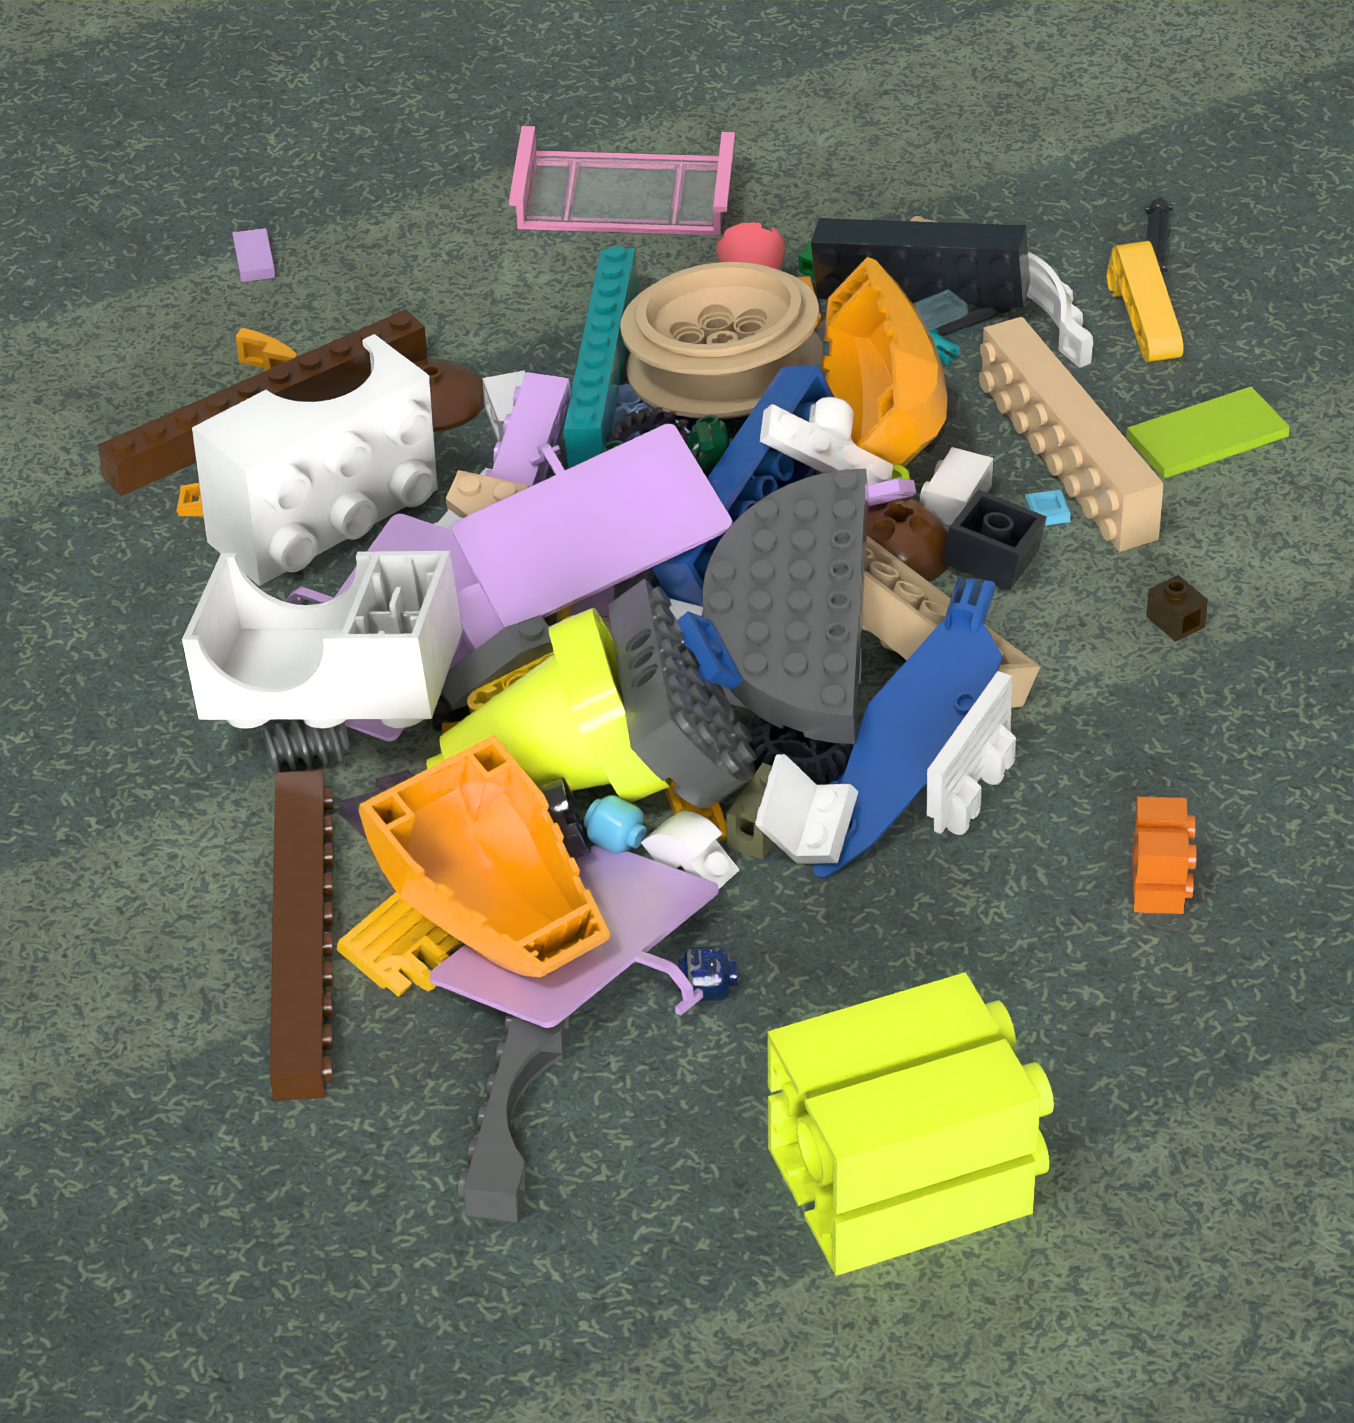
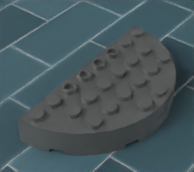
(791, 603)
(671, 712)

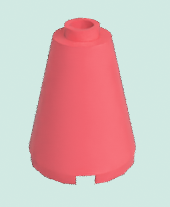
(752, 245)

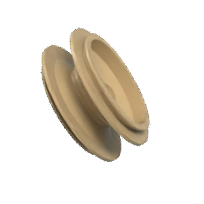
(718, 337)

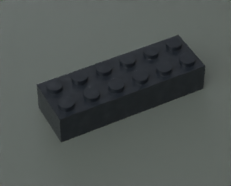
(925, 258)

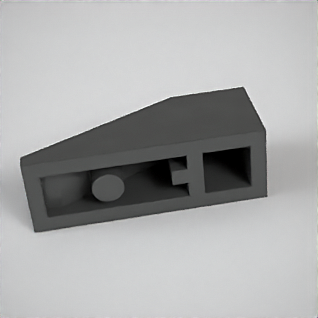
(498, 656)

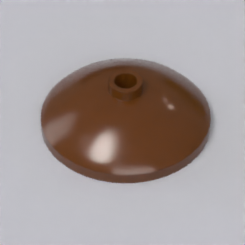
(454, 393)

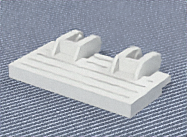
(976, 750)

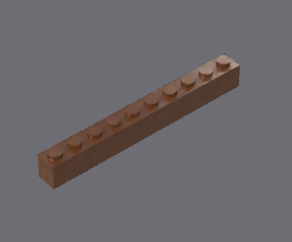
(315, 376)
(301, 937)

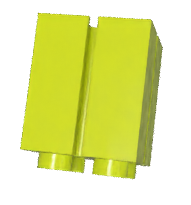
(906, 1121)

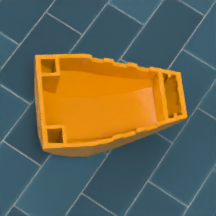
(883, 365)
(485, 861)

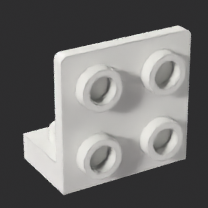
(805, 817)

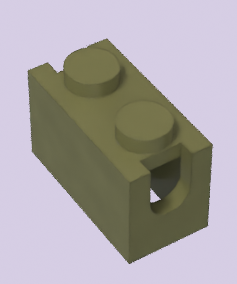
(744, 813)

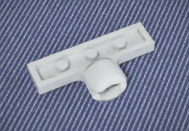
(823, 441)

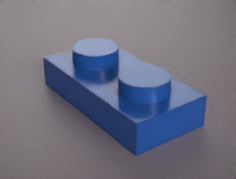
(710, 651)

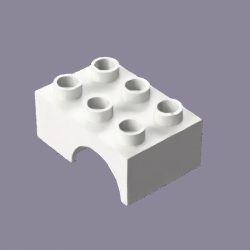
(306, 475)
(359, 656)

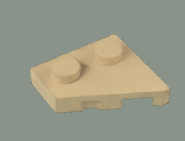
(475, 492)

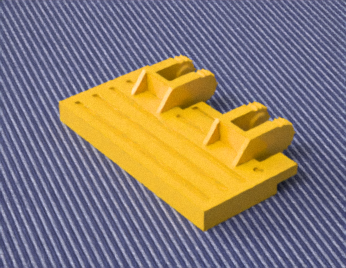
(393, 942)

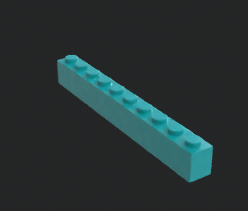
(600, 356)

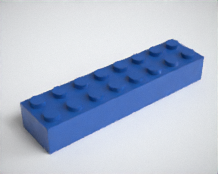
(748, 474)

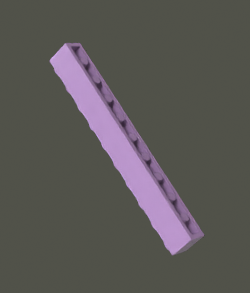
(535, 420)

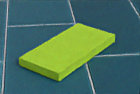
(1207, 432)

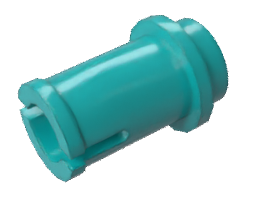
(943, 344)

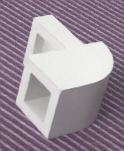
(691, 843)

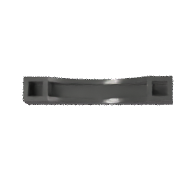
(497, 1170)

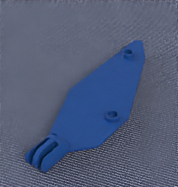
(916, 718)

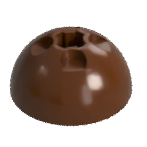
(910, 534)

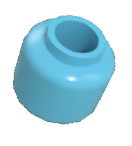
(615, 824)

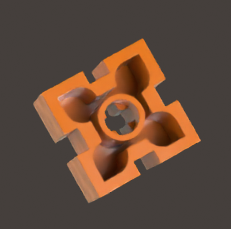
(1162, 855)

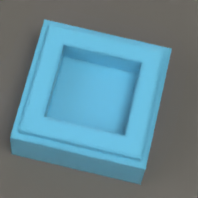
(1049, 504)

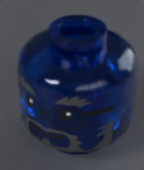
(709, 971)

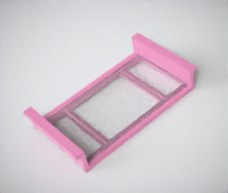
(620, 190)

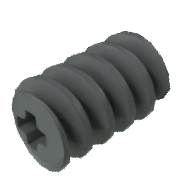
(304, 744)

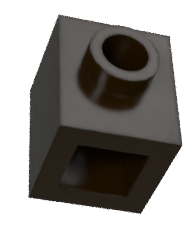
(1176, 608)

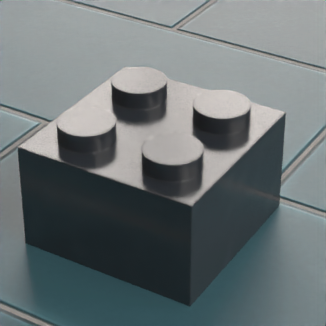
(993, 539)

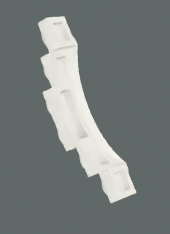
(1057, 300)

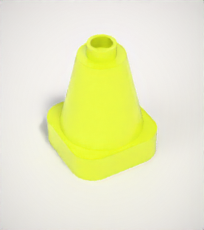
(564, 717)

